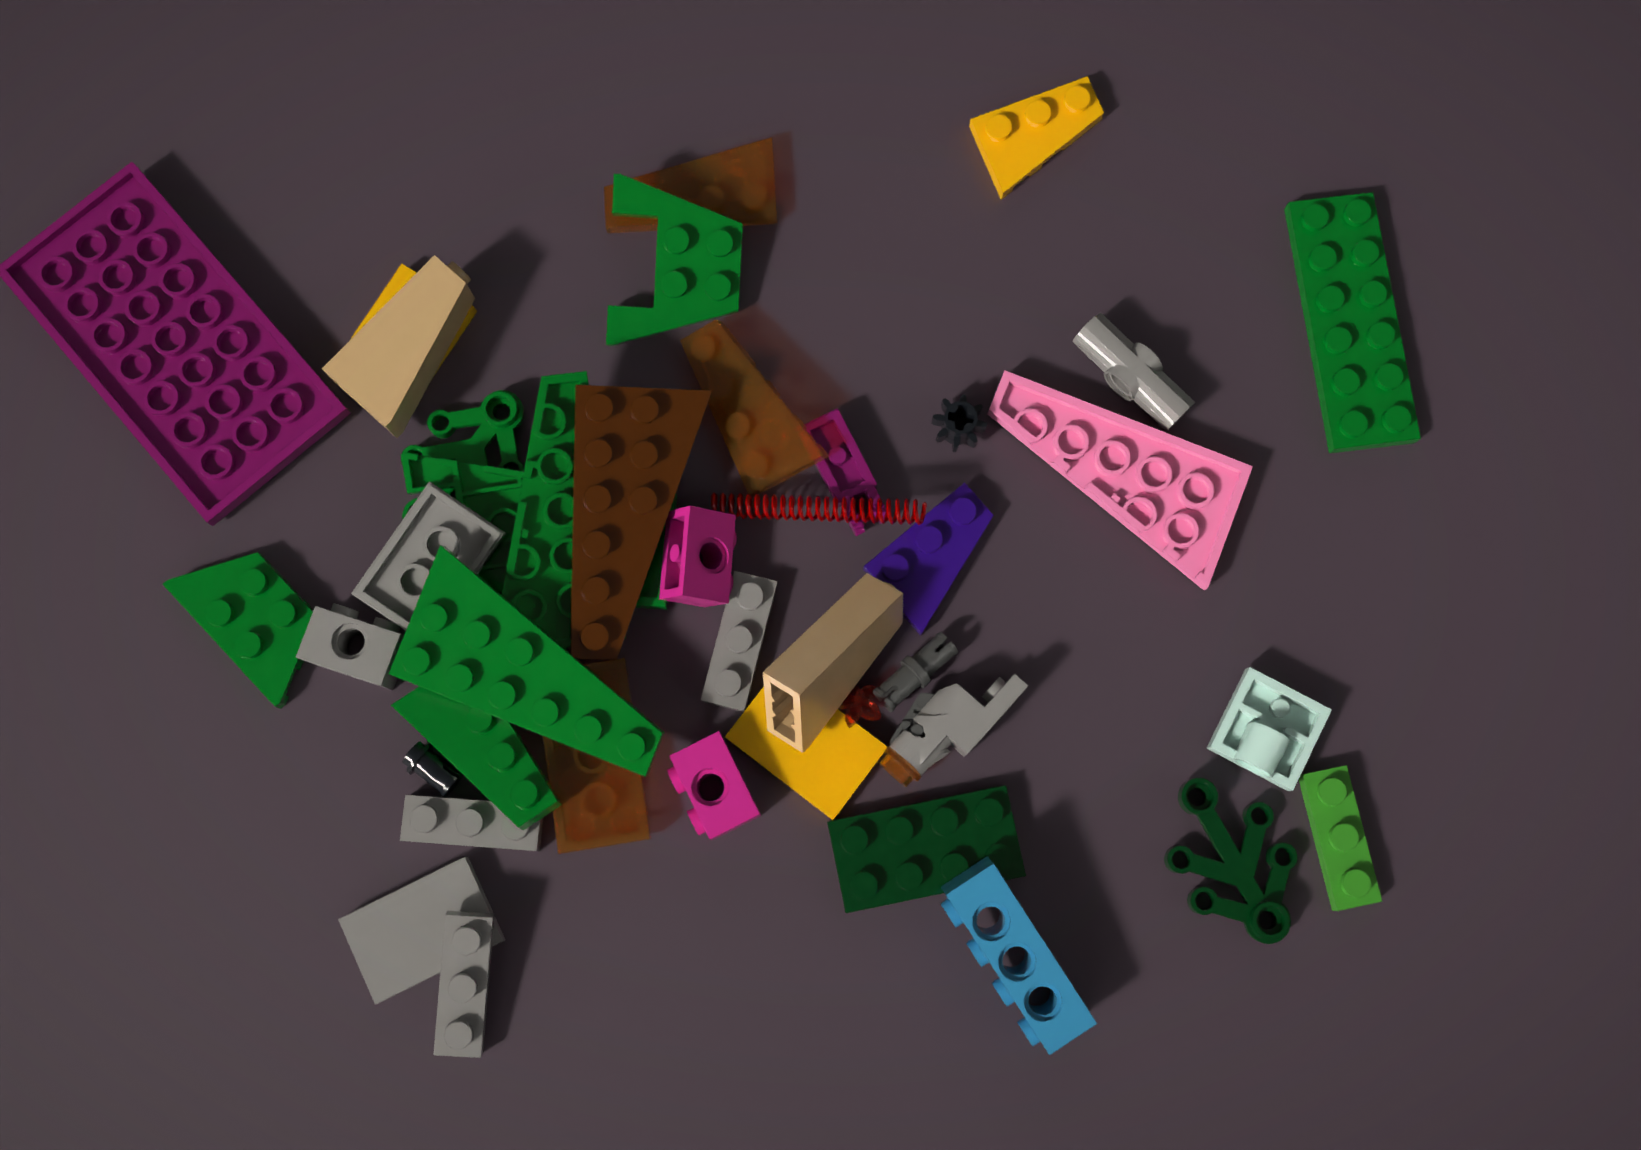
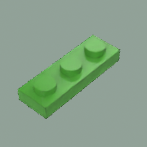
(1339, 838)

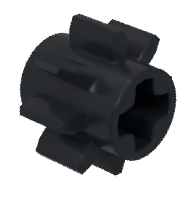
(970, 420)

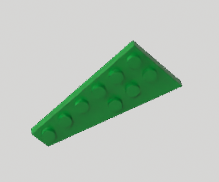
(499, 661)

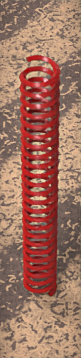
(870, 516)

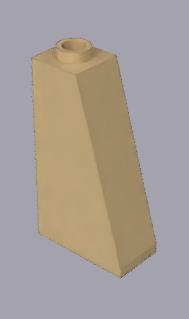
(403, 344)
(829, 660)

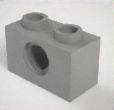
(328, 639)

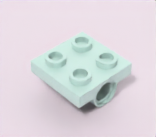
(1269, 729)

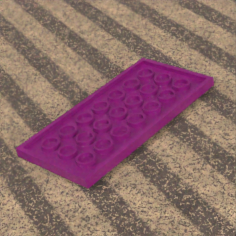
(172, 343)

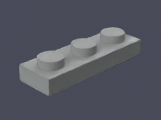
(739, 642)
(464, 824)
(464, 984)

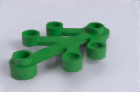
(474, 449)

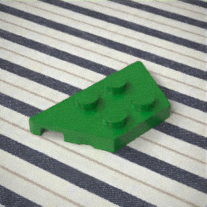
(250, 617)

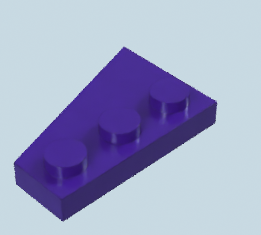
(931, 555)

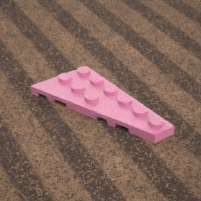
(1150, 481)

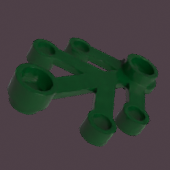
(1237, 867)

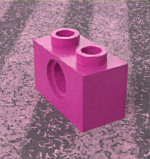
(682, 573)
(702, 760)

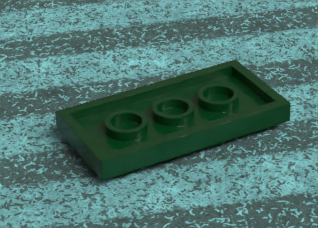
(922, 846)

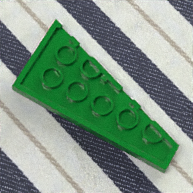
(541, 540)

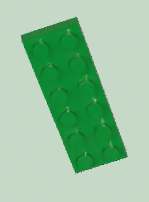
(1351, 323)

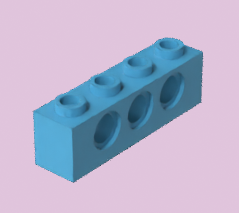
(1064, 1013)

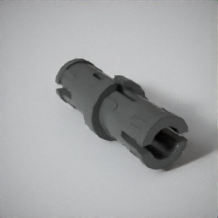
(915, 671)

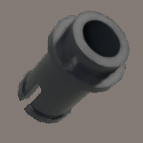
(432, 768)

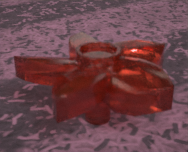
(860, 704)

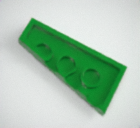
(485, 752)

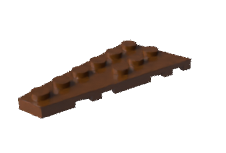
(625, 478)

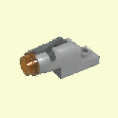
(942, 721)

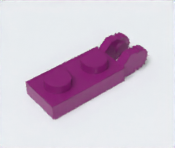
(845, 468)

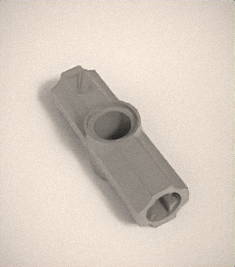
(1133, 371)

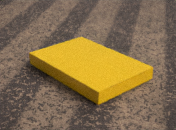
(826, 770)

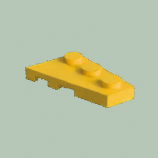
(1031, 131)

